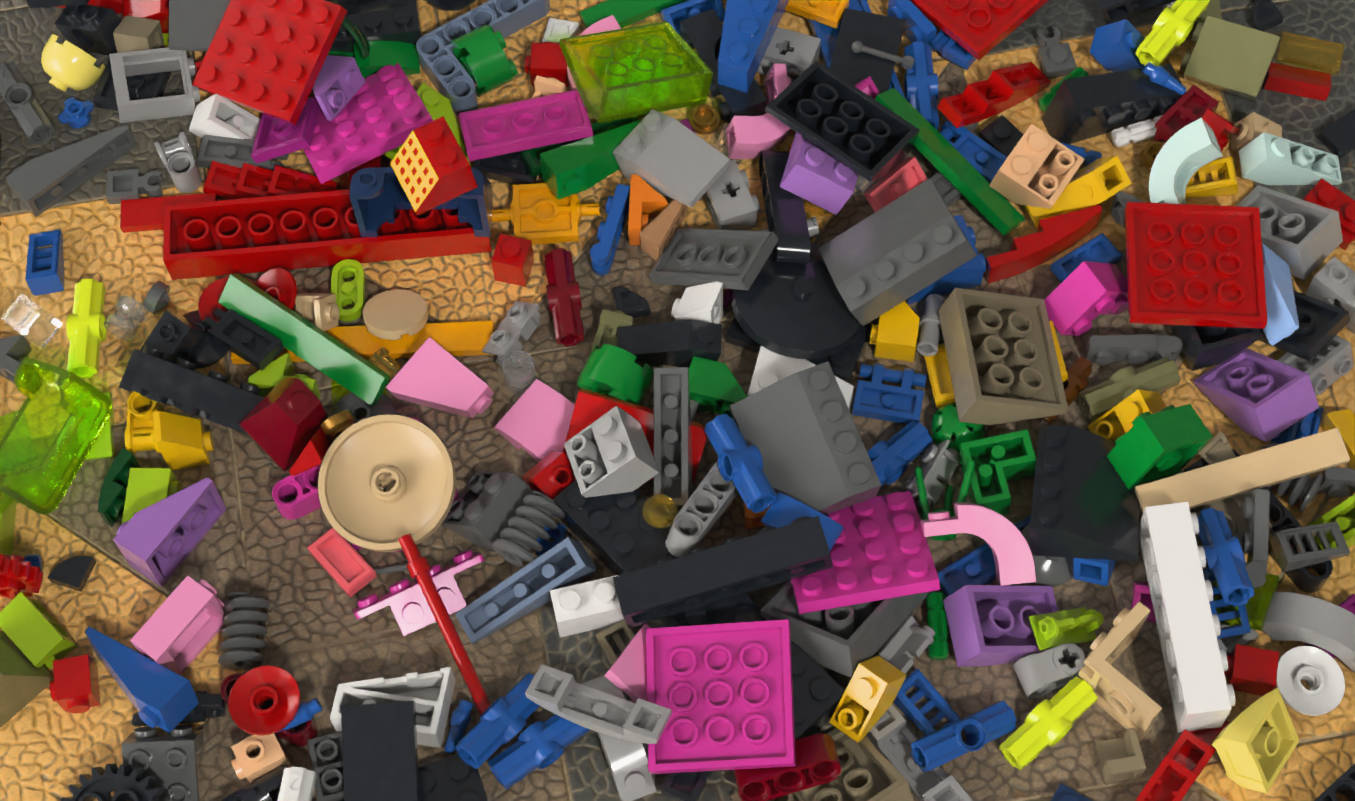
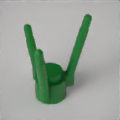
(948, 497)

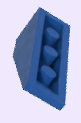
(153, 689)

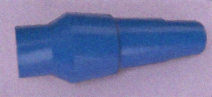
(1163, 78)
(305, 713)
(459, 722)

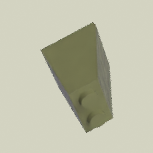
(1230, 57)
(18, 679)

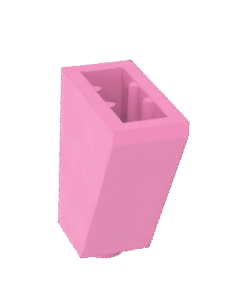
(440, 382)

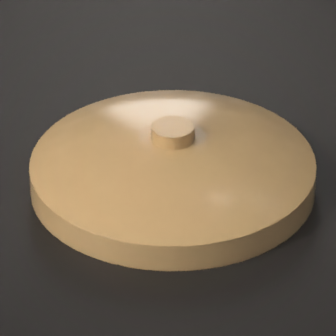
(386, 482)

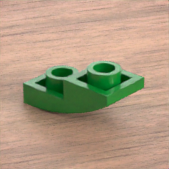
(388, 53)

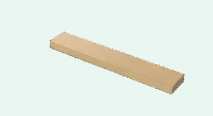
(1247, 471)

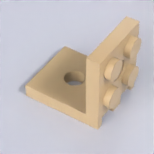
(1114, 691)

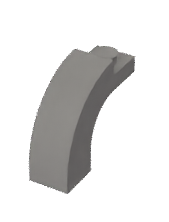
(1314, 622)
(625, 758)

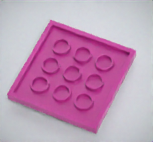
(368, 125)
(874, 557)
(725, 696)

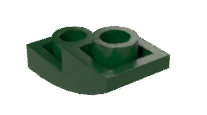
(113, 489)

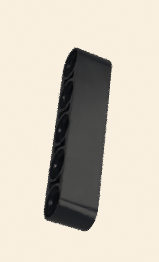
(783, 211)

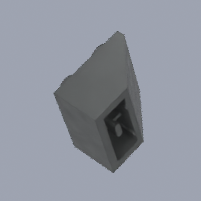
(486, 507)

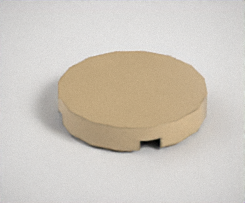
(395, 314)

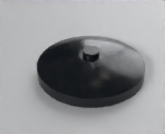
(795, 310)

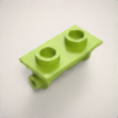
(1065, 627)

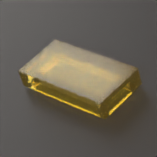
(1310, 53)

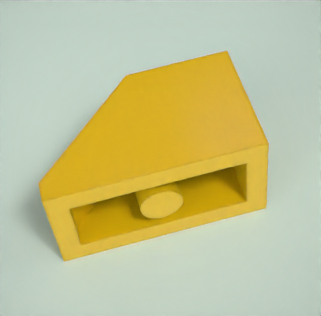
(182, 440)

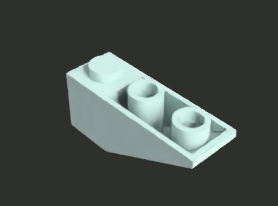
(1286, 162)

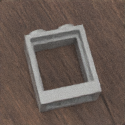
(150, 62)

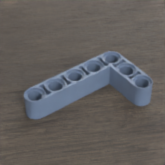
(436, 50)

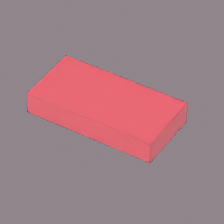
(342, 562)

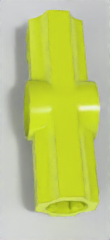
(1170, 30)
(86, 328)
(1048, 723)

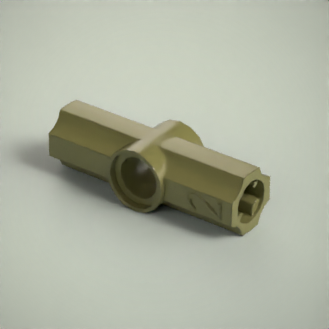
(1151, 377)

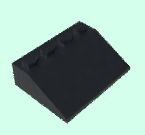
(379, 21)
(844, 122)
(1081, 499)

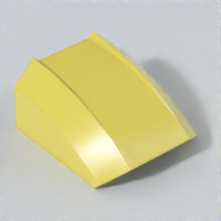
(1257, 743)

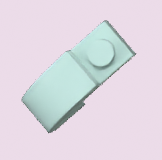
(1179, 160)

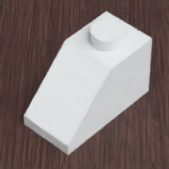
(223, 118)
(700, 303)

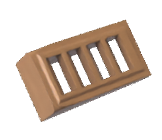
(662, 228)

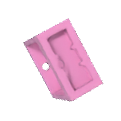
(181, 626)

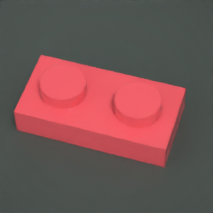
(895, 184)

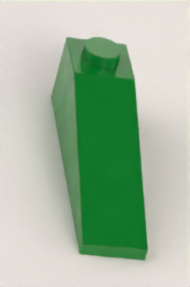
(583, 162)

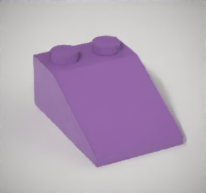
(817, 176)
(1259, 393)
(169, 530)
(992, 622)

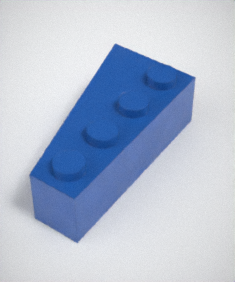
(745, 39)

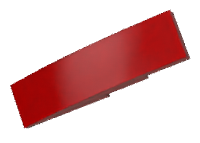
(992, 96)
(255, 181)
(1052, 238)
(1181, 765)

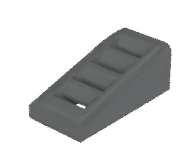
(1289, 561)

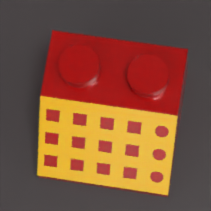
(432, 167)

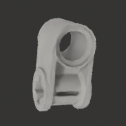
(180, 163)
(1043, 671)

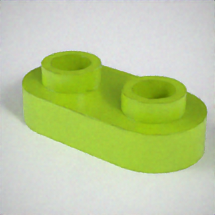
(349, 292)

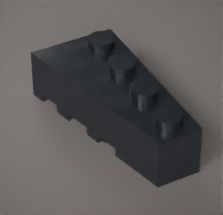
(1105, 103)
(189, 389)

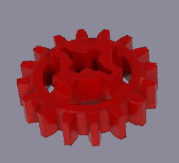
(18, 576)

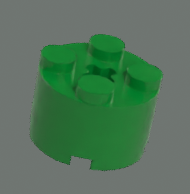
(484, 58)
(615, 374)

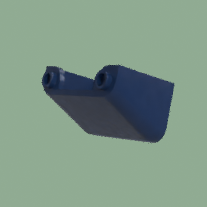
(378, 195)

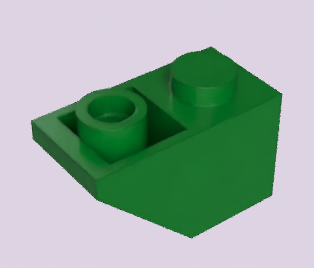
(713, 386)

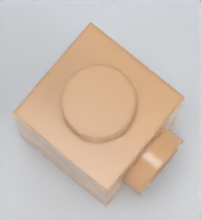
(258, 757)

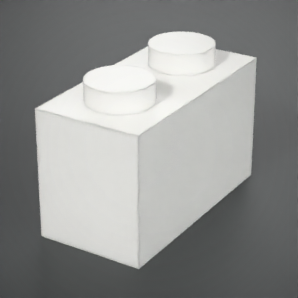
(586, 606)

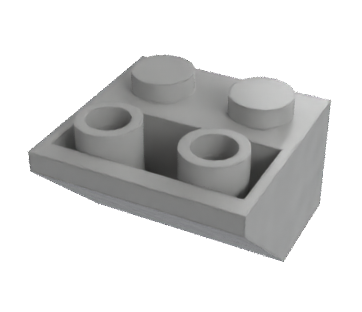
(611, 455)

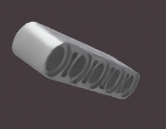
(700, 513)

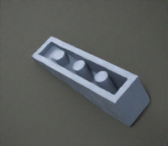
(526, 589)

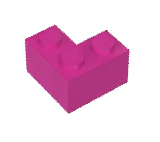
(1085, 294)

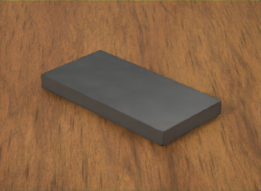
(713, 255)

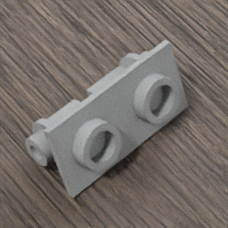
(519, 322)
(937, 463)
(907, 643)

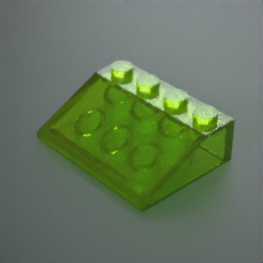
(635, 71)

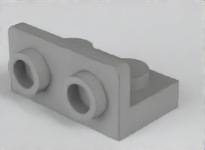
(1326, 366)

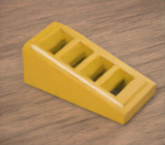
(1216, 188)

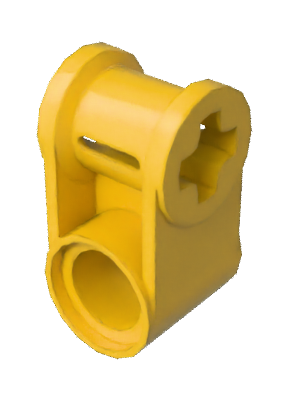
(140, 428)

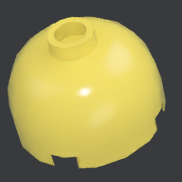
(69, 66)

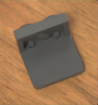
(168, 758)

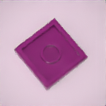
(280, 137)

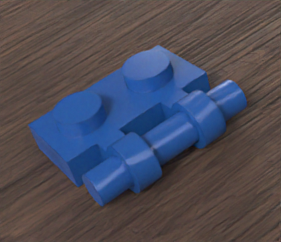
(887, 401)

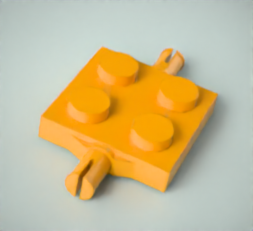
(542, 217)

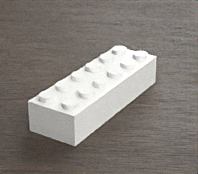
(1185, 618)

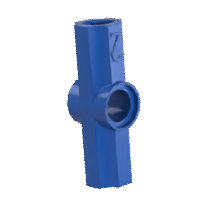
(922, 82)
(892, 457)
(740, 463)
(1224, 557)
(497, 724)
(947, 742)
(536, 748)

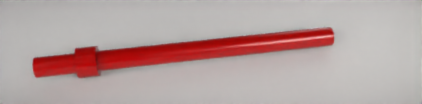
(419, 569)

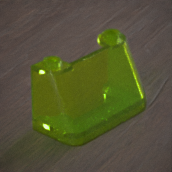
(49, 434)

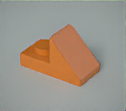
(643, 204)

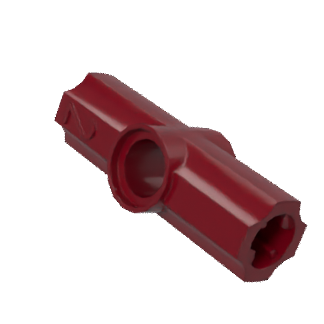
(564, 297)

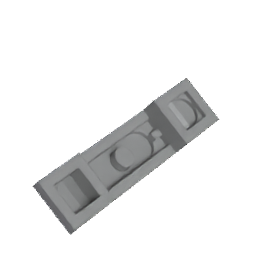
(597, 710)
(894, 743)

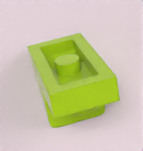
(275, 372)

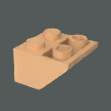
(1036, 170)

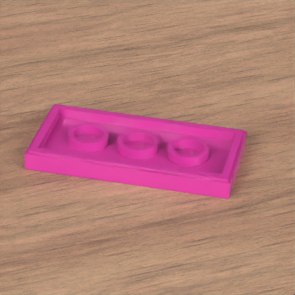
(525, 125)

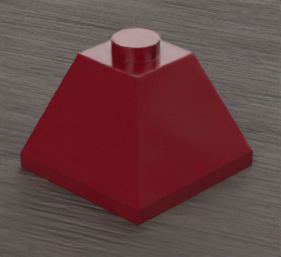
(285, 421)

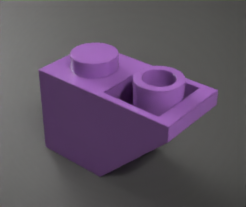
(337, 84)

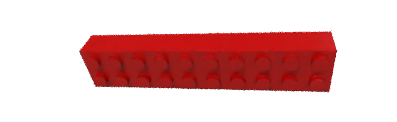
(301, 234)

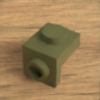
(609, 325)

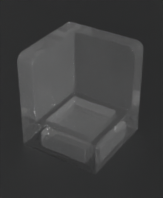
(31, 320)

